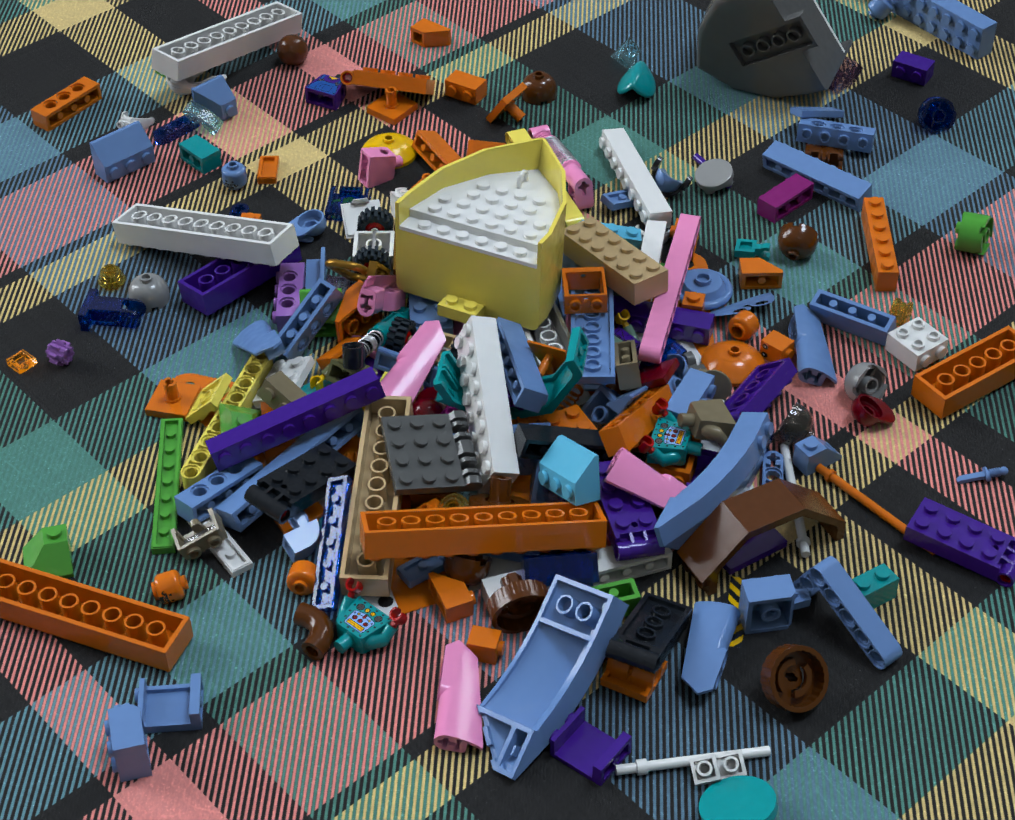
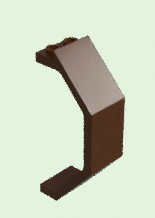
(747, 516)

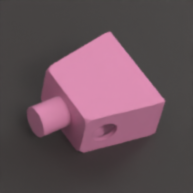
(377, 165)

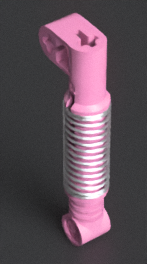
(579, 185)

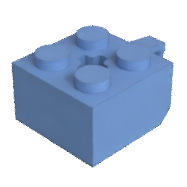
(769, 603)
(127, 742)

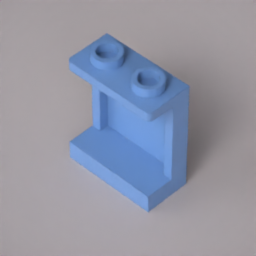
(171, 706)

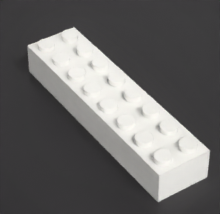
(486, 399)

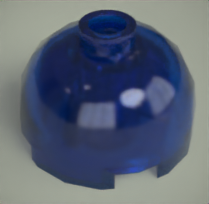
(936, 114)

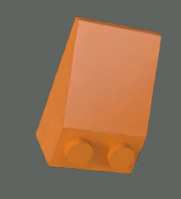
(349, 320)

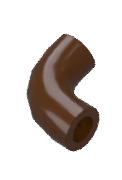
(319, 627)

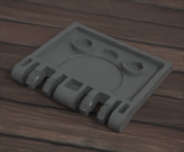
(427, 455)

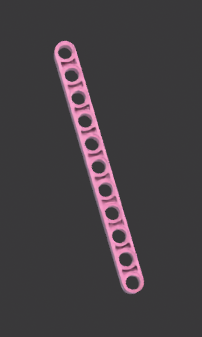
(665, 304)

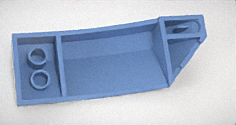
(723, 478)
(549, 673)

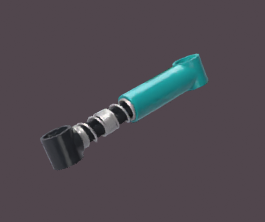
(356, 352)

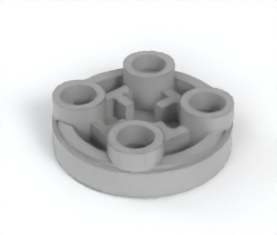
(714, 175)

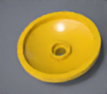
(397, 143)

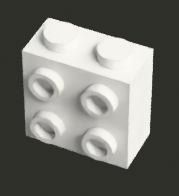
(916, 344)

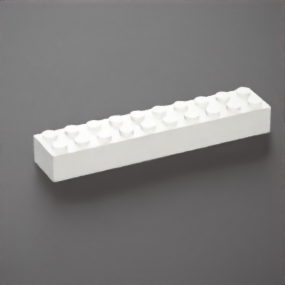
(225, 41)
(206, 234)

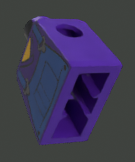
(326, 92)

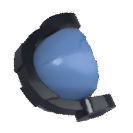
(665, 182)

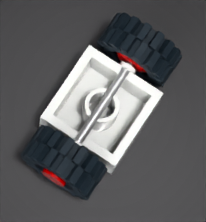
(374, 238)

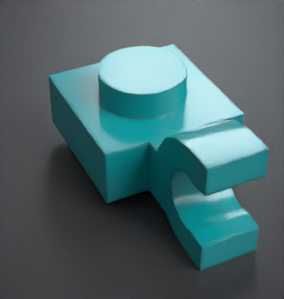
(749, 248)

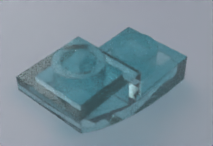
(198, 113)

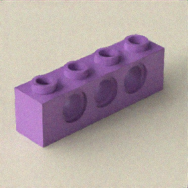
(289, 282)

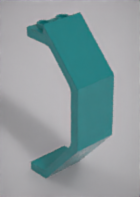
(557, 384)

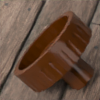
(499, 494)
(523, 603)
(782, 674)

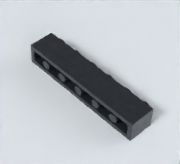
(534, 441)

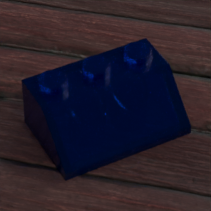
(577, 566)

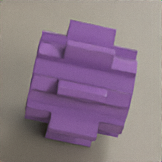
(59, 352)

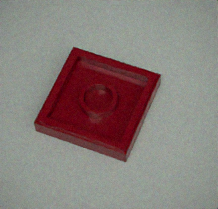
(658, 374)

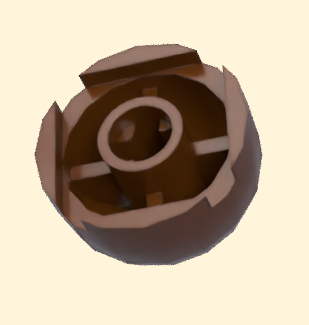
(540, 88)
(797, 241)
(467, 568)

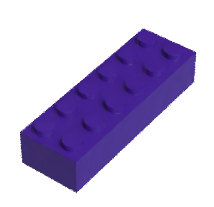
(225, 281)

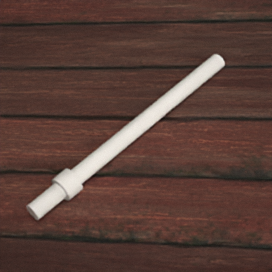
(642, 766)

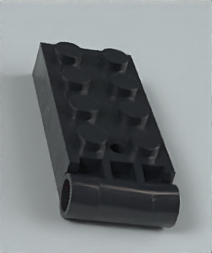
(298, 483)
(649, 633)

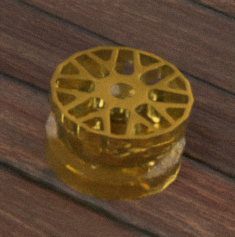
(901, 311)

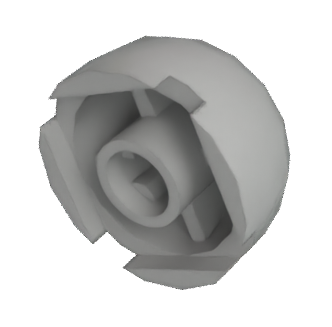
(150, 290)
(865, 379)

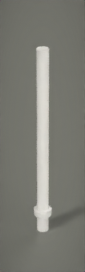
(802, 542)

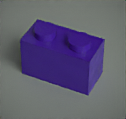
(913, 68)

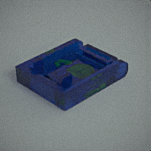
(345, 195)

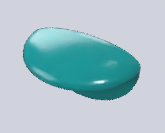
(639, 79)

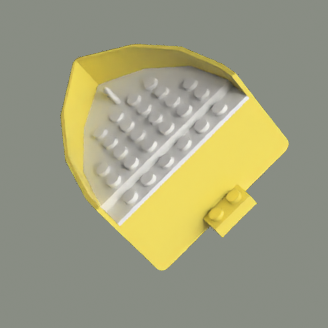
(486, 234)

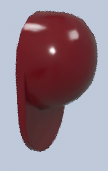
(426, 404)
(871, 410)

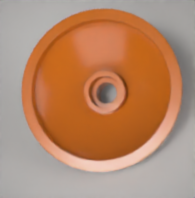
(733, 359)

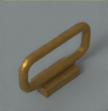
(341, 267)

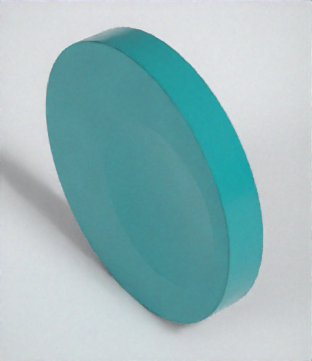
(739, 799)

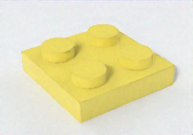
(209, 399)

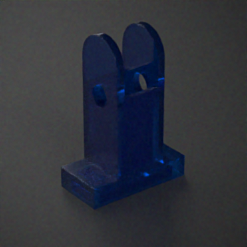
(109, 311)

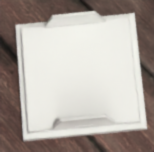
(352, 210)

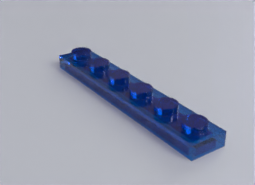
(332, 543)

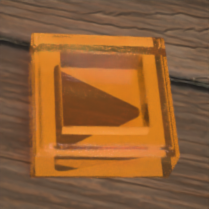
(21, 361)

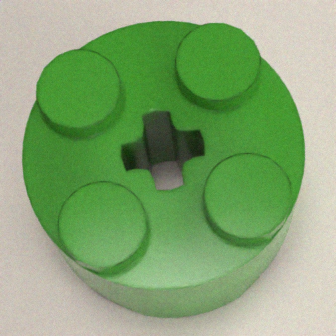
(974, 233)

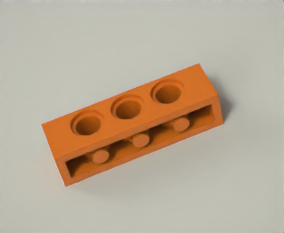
(66, 104)

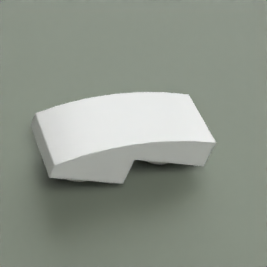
(713, 767)

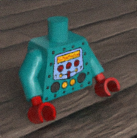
(668, 442)
(362, 624)

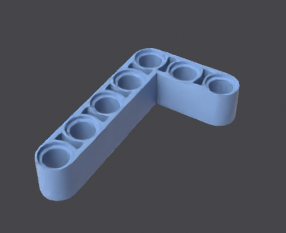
(852, 609)

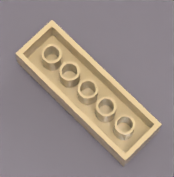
(625, 266)

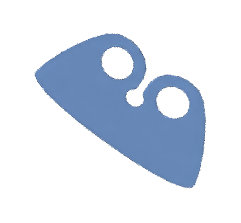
(728, 310)

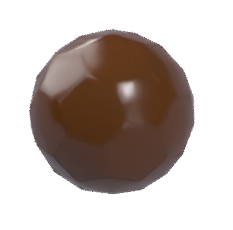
(292, 50)

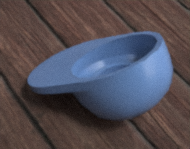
(309, 223)

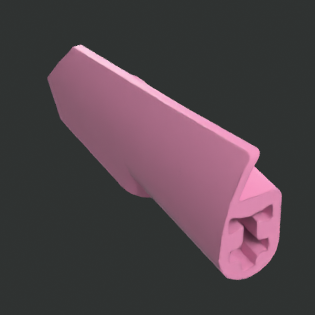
(380, 294)
(415, 361)
(641, 480)
(458, 697)

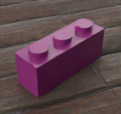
(785, 198)

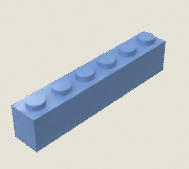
(827, 179)
(520, 367)

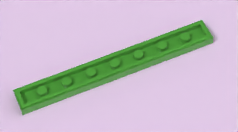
(167, 485)

